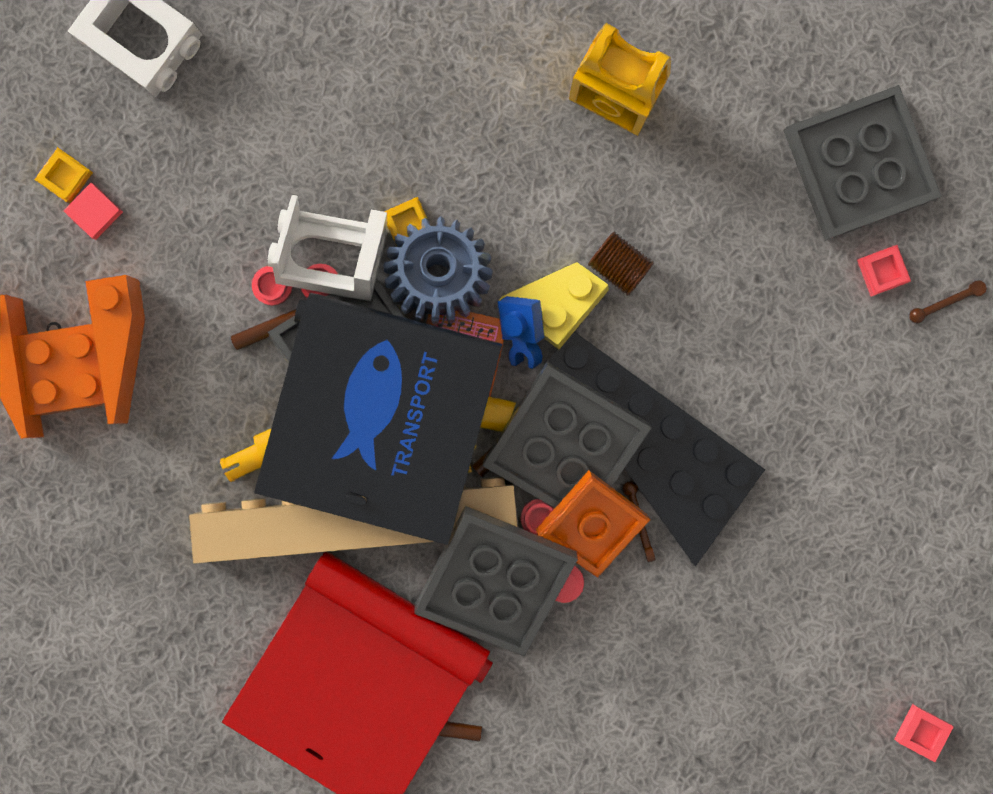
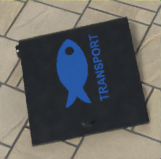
(377, 414)

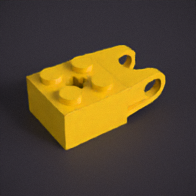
(620, 80)

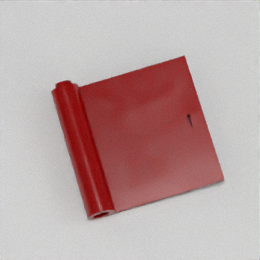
(355, 683)

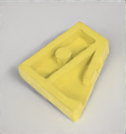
(565, 300)

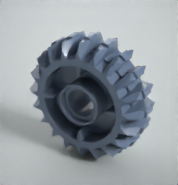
(438, 247)

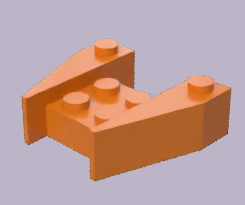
(72, 364)

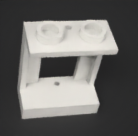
(153, 74)
(300, 225)

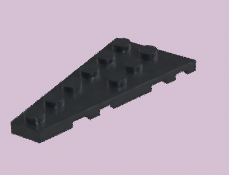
(681, 465)

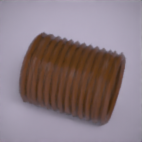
(620, 263)

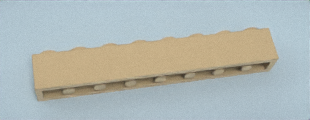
(296, 529)

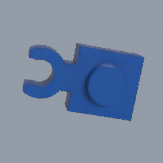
(523, 325)

